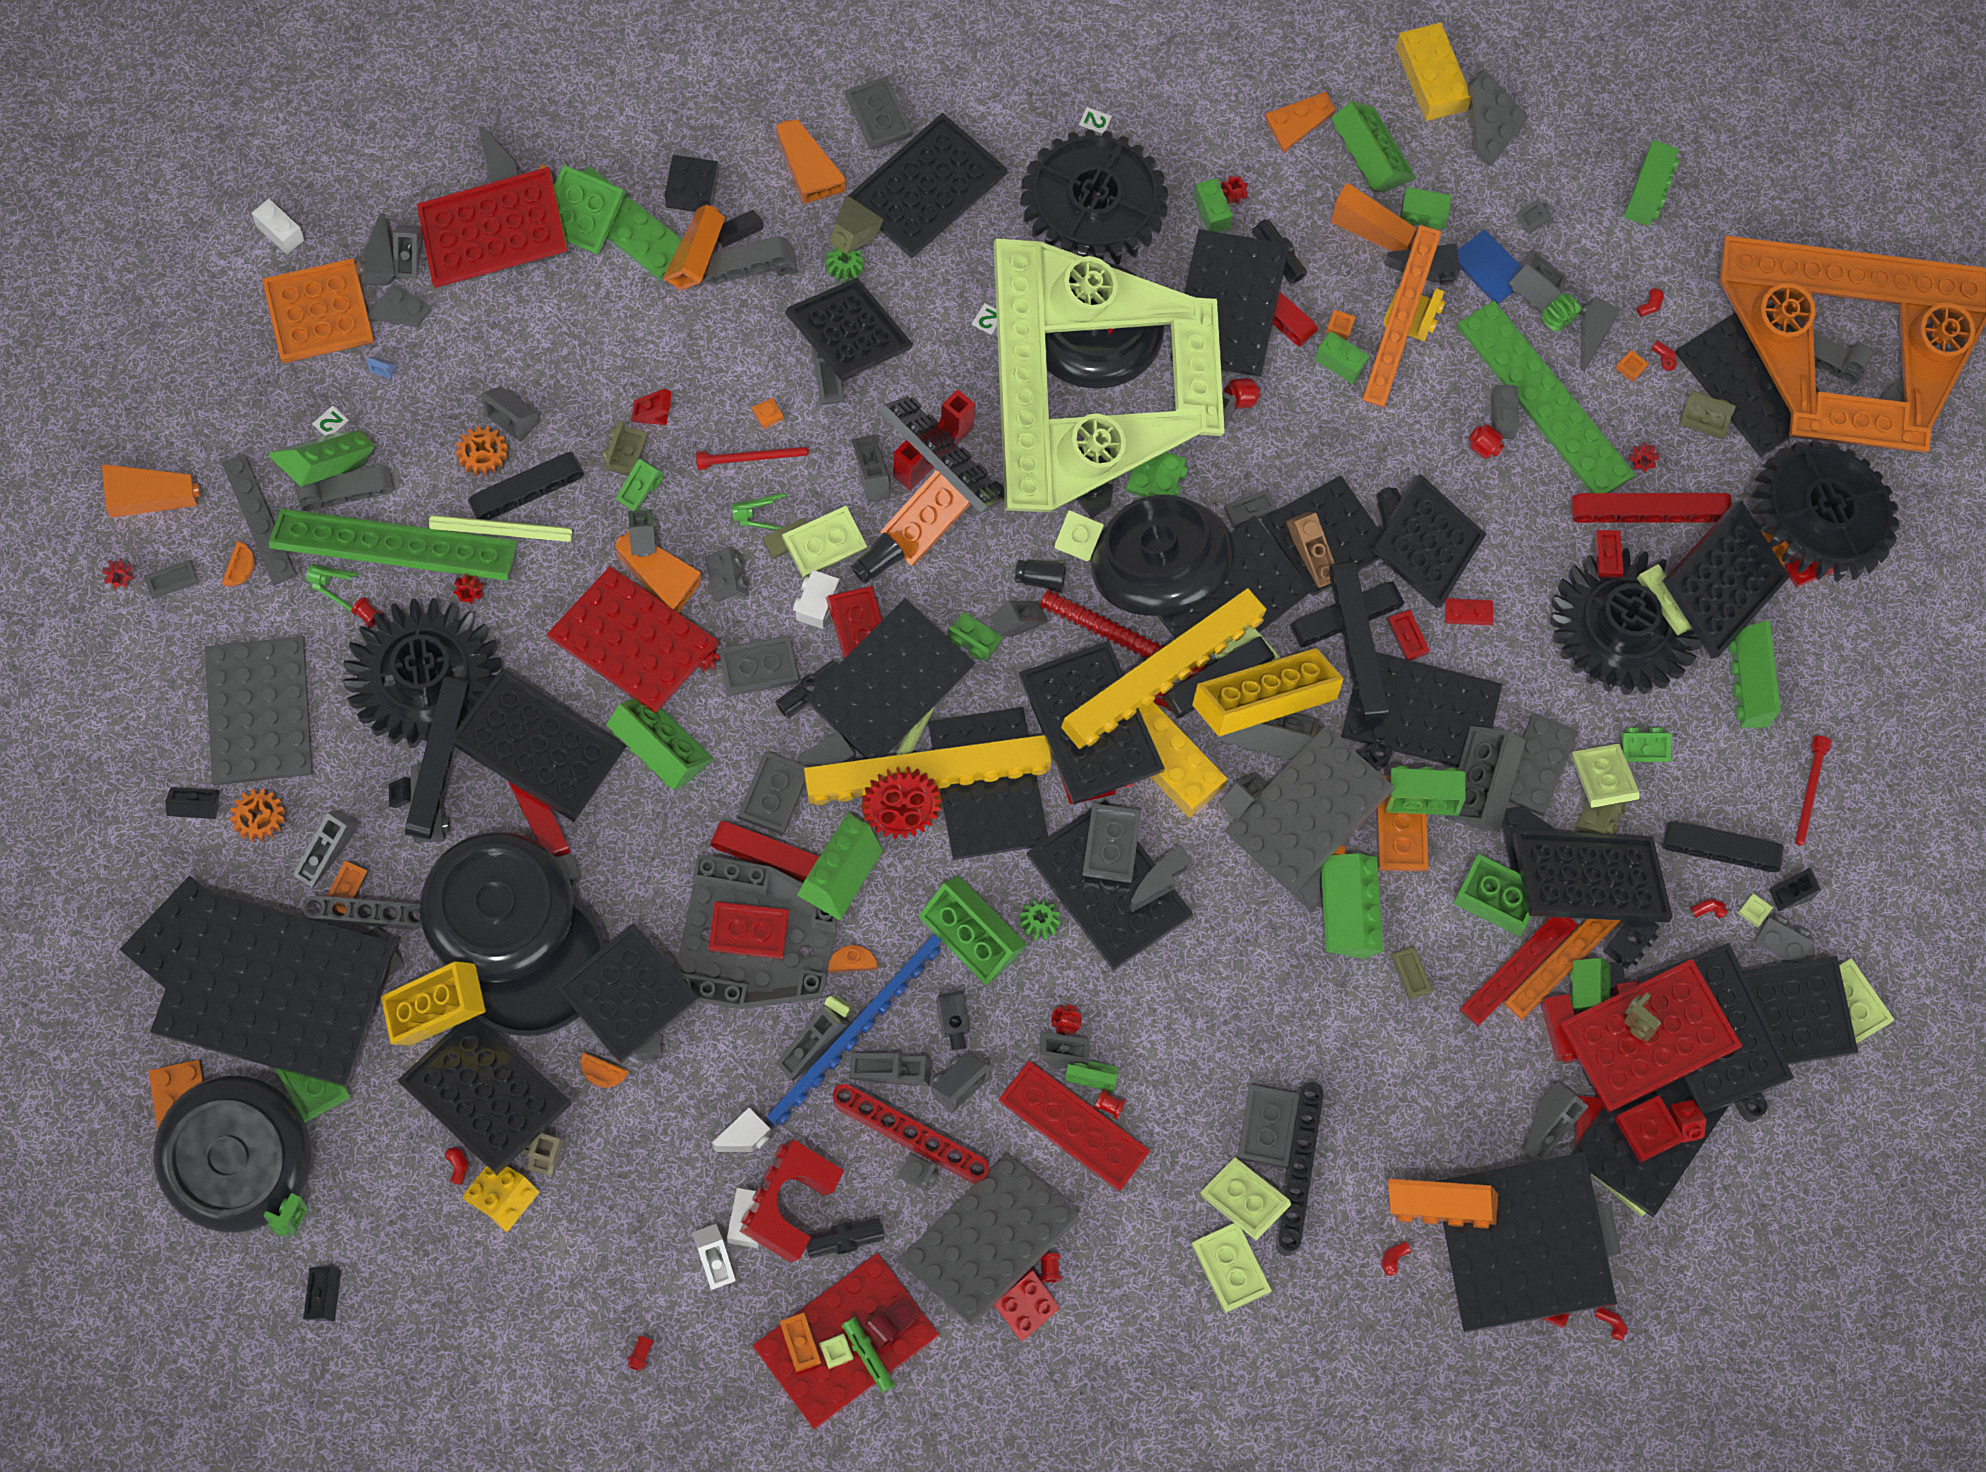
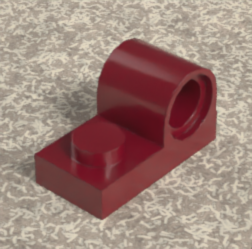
(891, 1323)

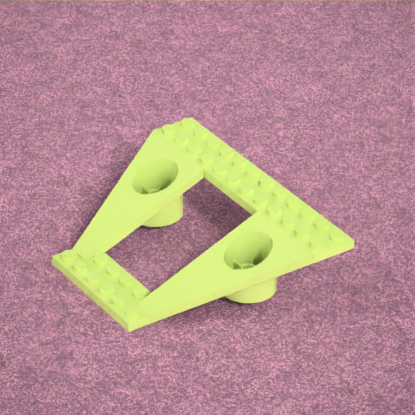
(1035, 298)

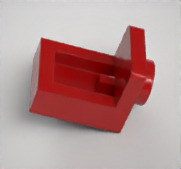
(1689, 1120)

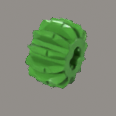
(850, 270)
(1561, 312)
(1034, 926)

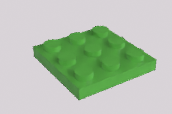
(586, 208)

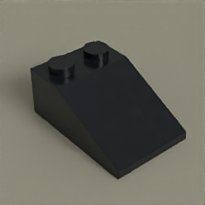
(1443, 268)

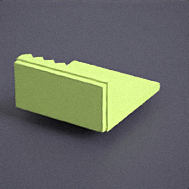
(1078, 536)

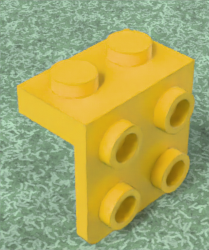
(1424, 316)
(501, 1196)

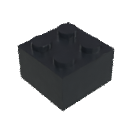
(691, 183)

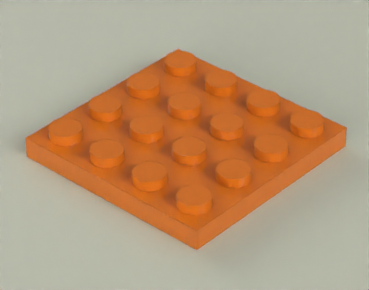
(317, 310)

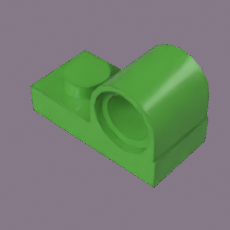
(640, 481)

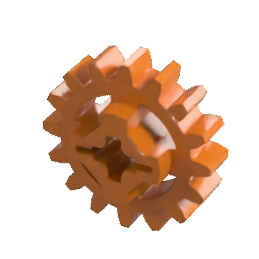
(482, 460)
(250, 807)

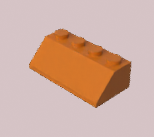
(1443, 1202)

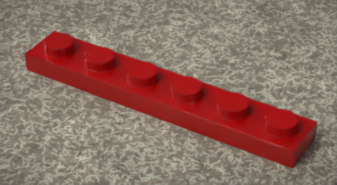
(1517, 969)

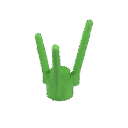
(744, 510)
(321, 575)

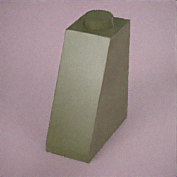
(854, 226)

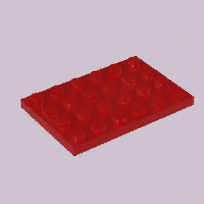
(492, 227)
(632, 639)
(1688, 1038)
(861, 1294)

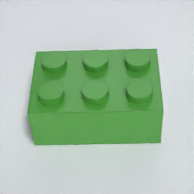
(1652, 183)
(1426, 791)
(1495, 895)

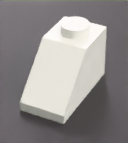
(743, 1134)
(713, 1256)

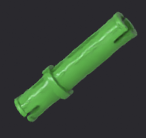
(868, 1355)

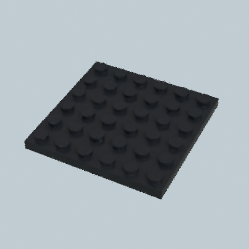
(1542, 1252)

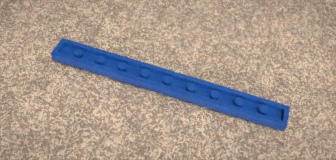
(848, 1039)

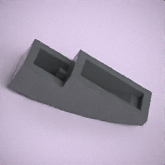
(828, 383)
(1161, 878)
(891, 1068)

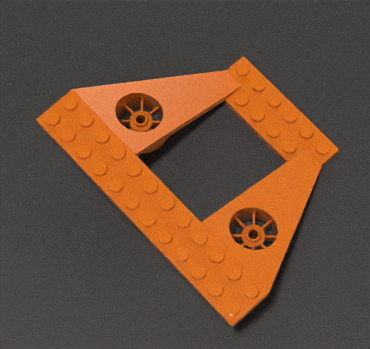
(1924, 290)

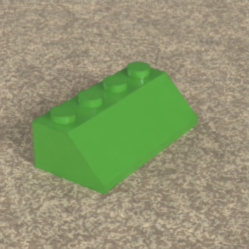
(1372, 147)
(324, 456)
(1754, 676)
(659, 742)
(842, 867)
(1352, 905)
(972, 929)

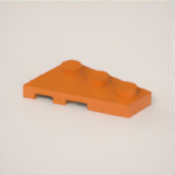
(1298, 119)

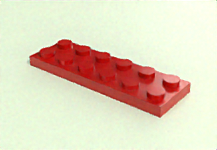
(1074, 1126)

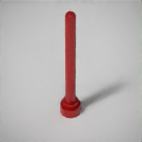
(706, 459)
(1820, 747)

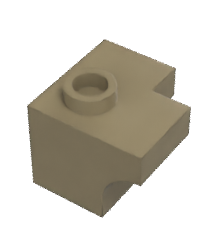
(544, 1154)

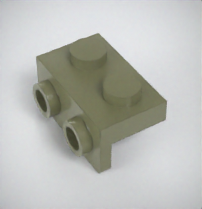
(1707, 414)
(624, 449)
(1601, 818)
(1641, 1021)

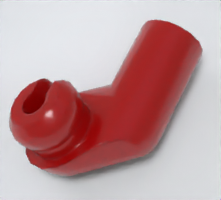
(1654, 303)
(1668, 356)
(1710, 905)
(459, 1162)
(1391, 1258)
(1615, 1320)

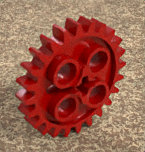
(901, 802)

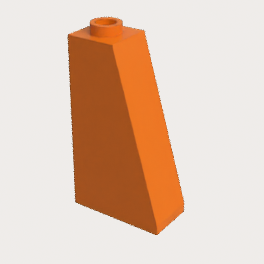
(808, 164)
(1371, 220)
(695, 248)
(144, 490)
(660, 573)

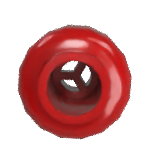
(1244, 391)
(1486, 441)

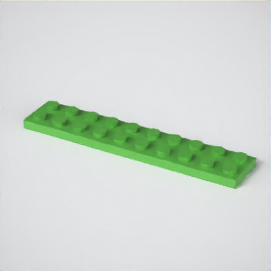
(1546, 400)
(393, 544)

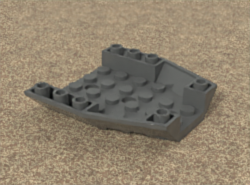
(753, 980)

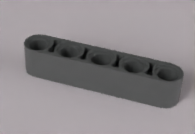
(353, 905)

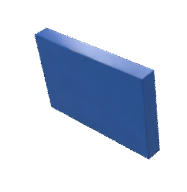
(1488, 266)

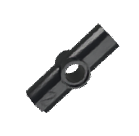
(1294, 269)
(793, 700)
(845, 1238)

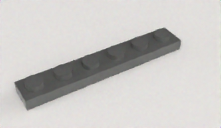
(257, 518)

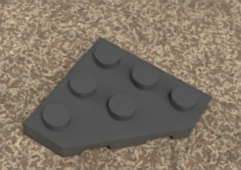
(1493, 117)

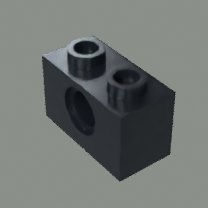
(1627, 953)

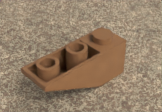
(1312, 546)

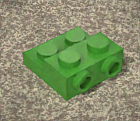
(1158, 476)

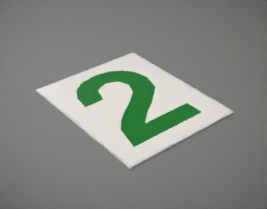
(1095, 120)
(986, 319)
(330, 421)

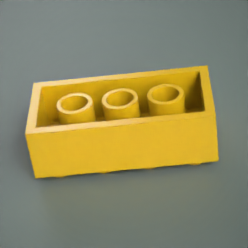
(1433, 71)
(433, 1003)

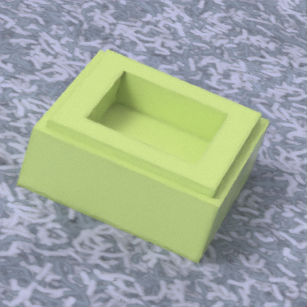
(1755, 910)
(839, 1005)
(836, 1351)

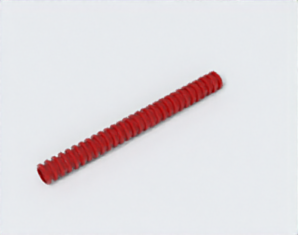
(1104, 627)

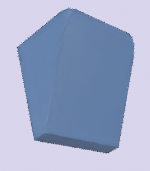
(381, 366)

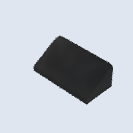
(740, 228)
(192, 803)
(322, 1294)

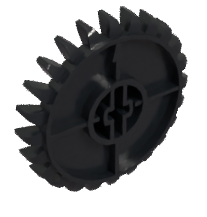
(1091, 167)
(1827, 509)
(1618, 629)
(382, 684)

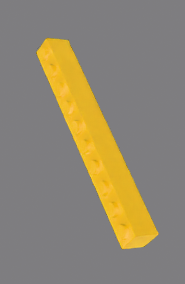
(1163, 669)
(945, 766)

